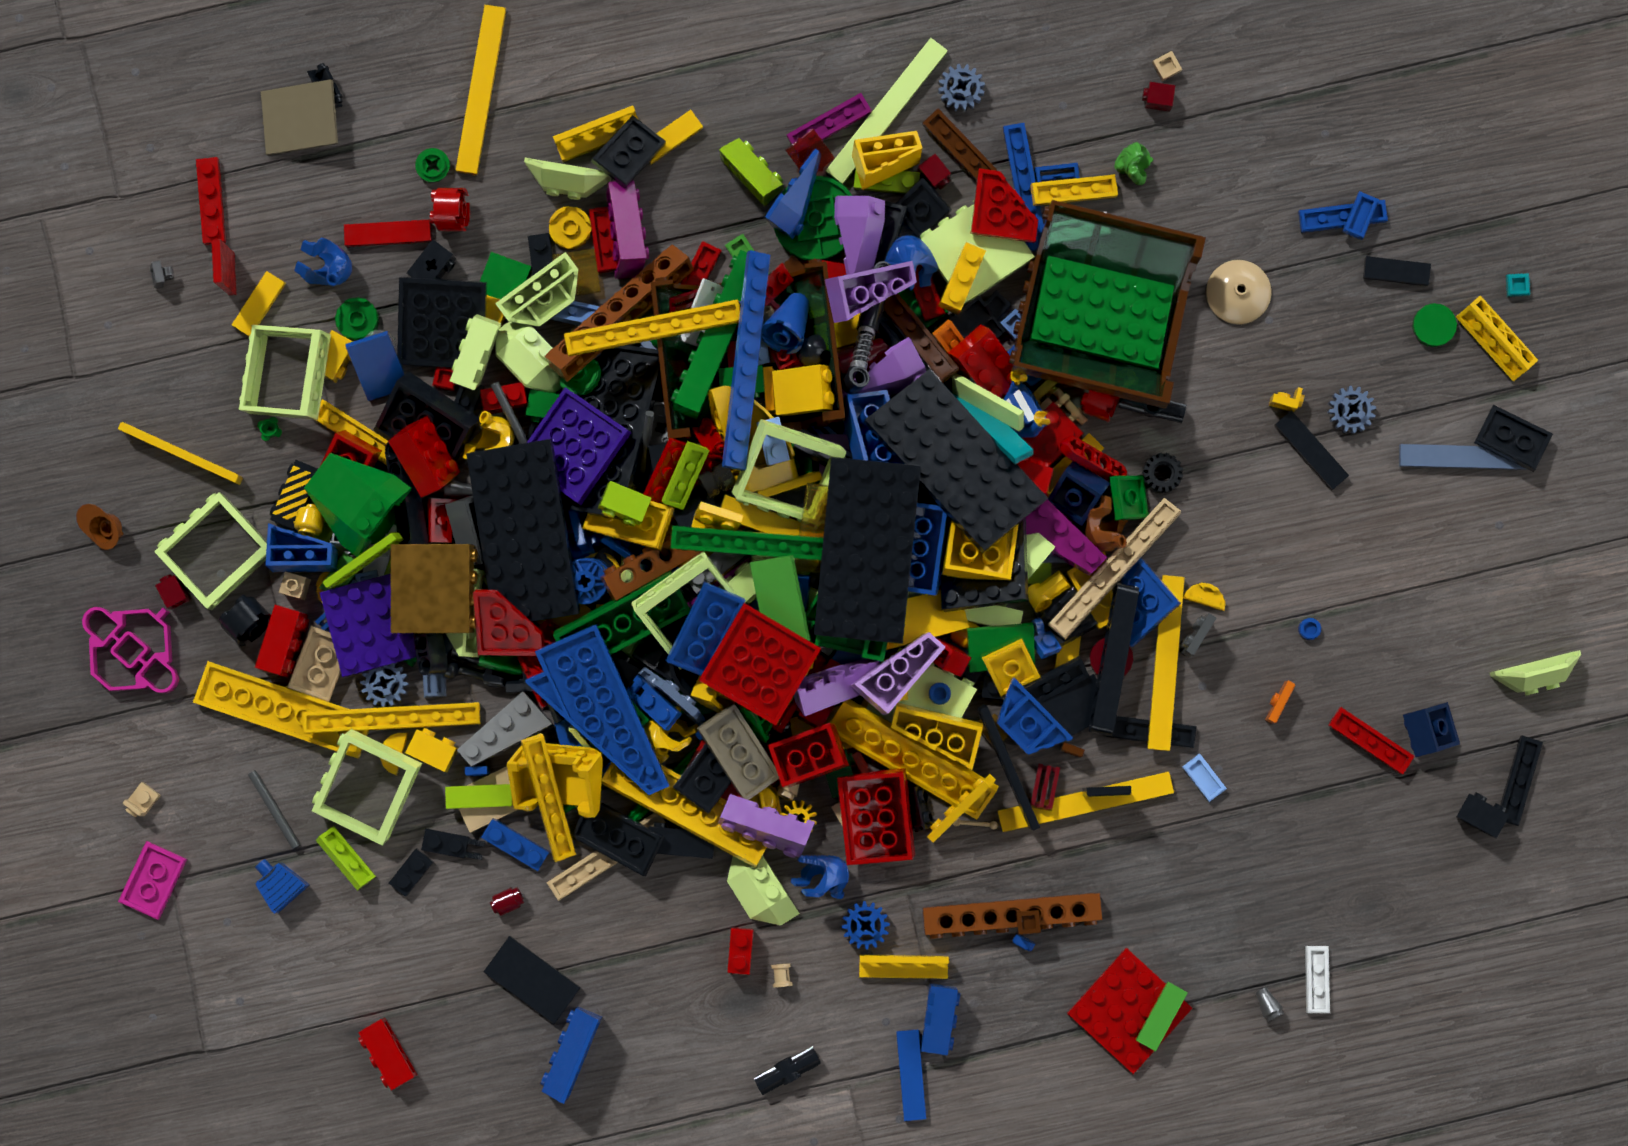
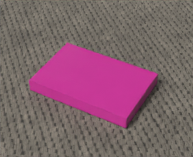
(152, 880)

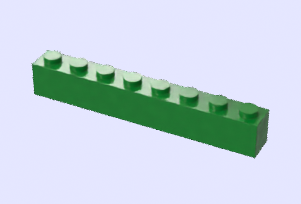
(711, 348)

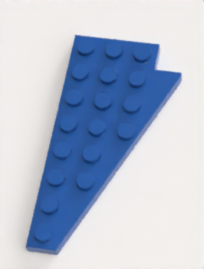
(589, 693)

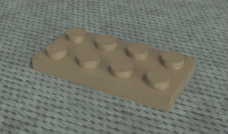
(738, 752)

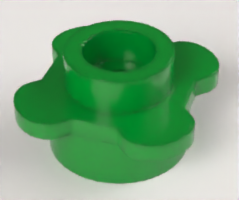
(263, 426)

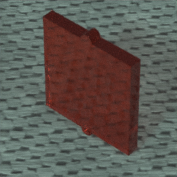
(805, 146)

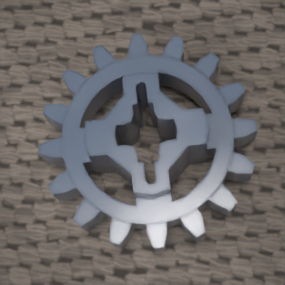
(953, 92)
(1358, 414)
(388, 692)

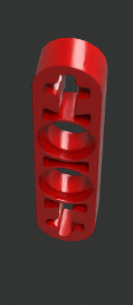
(1074, 449)

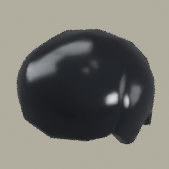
(811, 350)

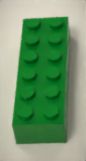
(621, 624)

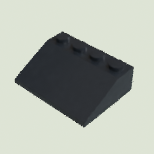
(416, 399)

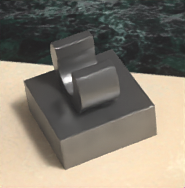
(160, 274)

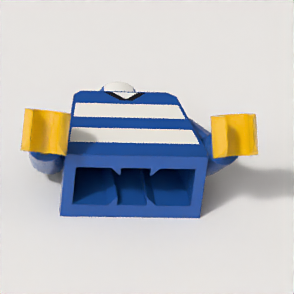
(1024, 399)

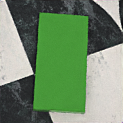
(780, 592)

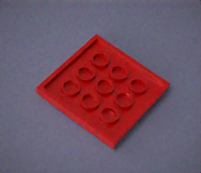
(760, 664)
(1118, 1007)

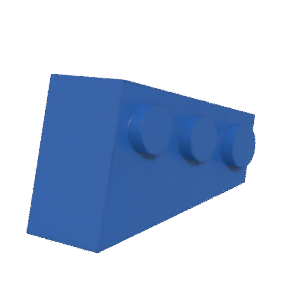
(298, 553)
(940, 1019)

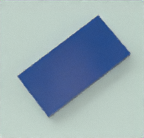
(704, 628)

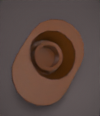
(99, 526)

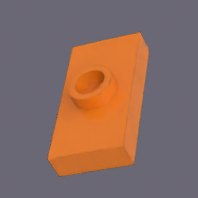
(1279, 701)

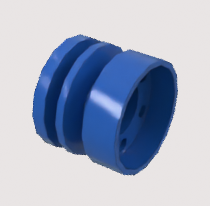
(592, 569)

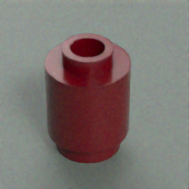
(507, 901)

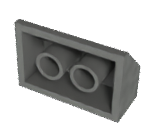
(464, 524)

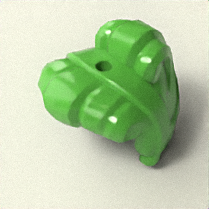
(1133, 162)

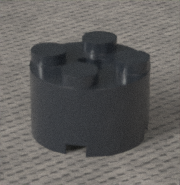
(245, 620)

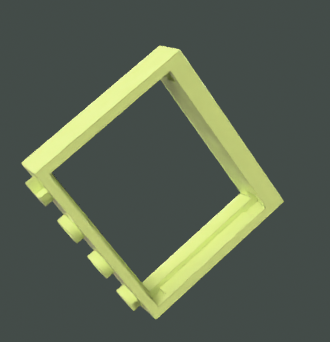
(314, 372)
(766, 503)
(237, 576)
(669, 586)
(384, 752)

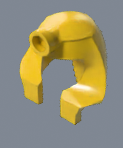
(495, 433)
(662, 743)

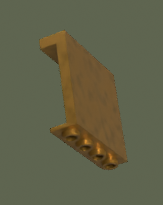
(433, 588)

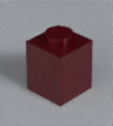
(1159, 96)
(935, 172)
(172, 591)

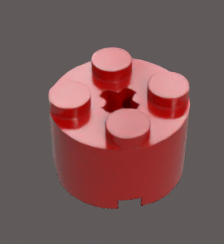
(450, 209)
(1099, 405)

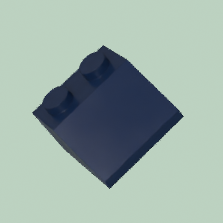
(1078, 492)
(1431, 729)

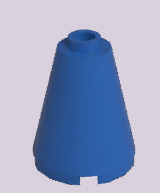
(787, 325)

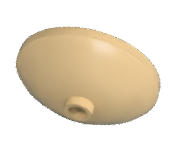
(1228, 302)

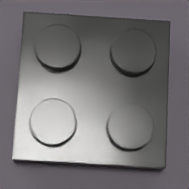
(1201, 627)

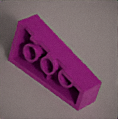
(626, 229)
(1068, 540)

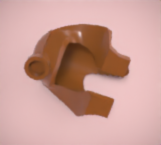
(1105, 535)

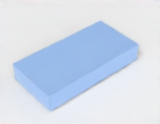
(1204, 777)

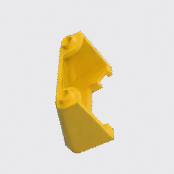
(576, 773)

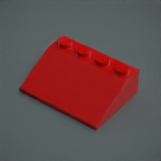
(876, 817)

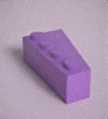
(864, 289)
(831, 685)

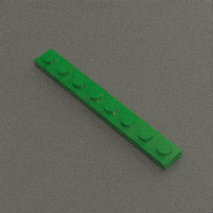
(746, 542)

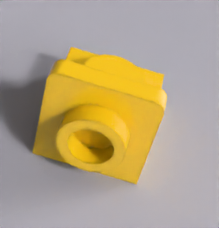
(1283, 401)

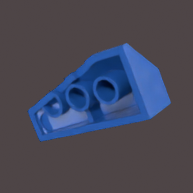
(790, 209)

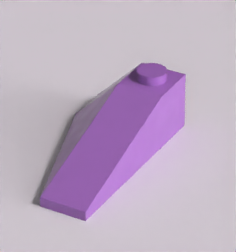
(861, 228)
(896, 370)

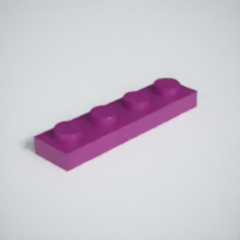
(834, 119)

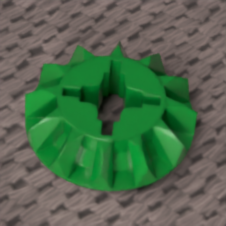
(432, 155)

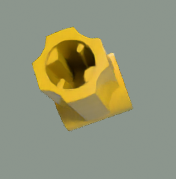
(1041, 594)

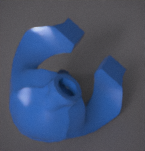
(913, 249)
(337, 263)
(834, 873)

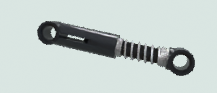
(867, 328)

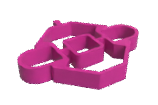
(119, 618)

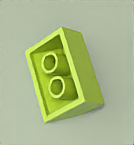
(751, 170)

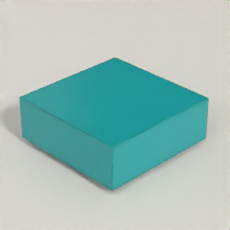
(1517, 285)

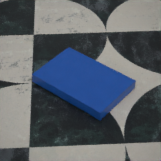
(375, 364)

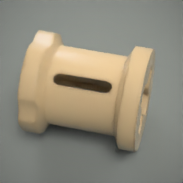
(781, 975)

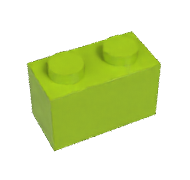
(624, 503)

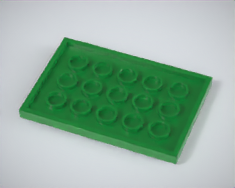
(1102, 313)

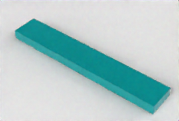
(1004, 436)

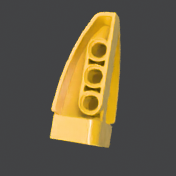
(762, 474)

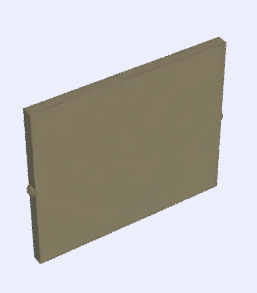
(299, 117)

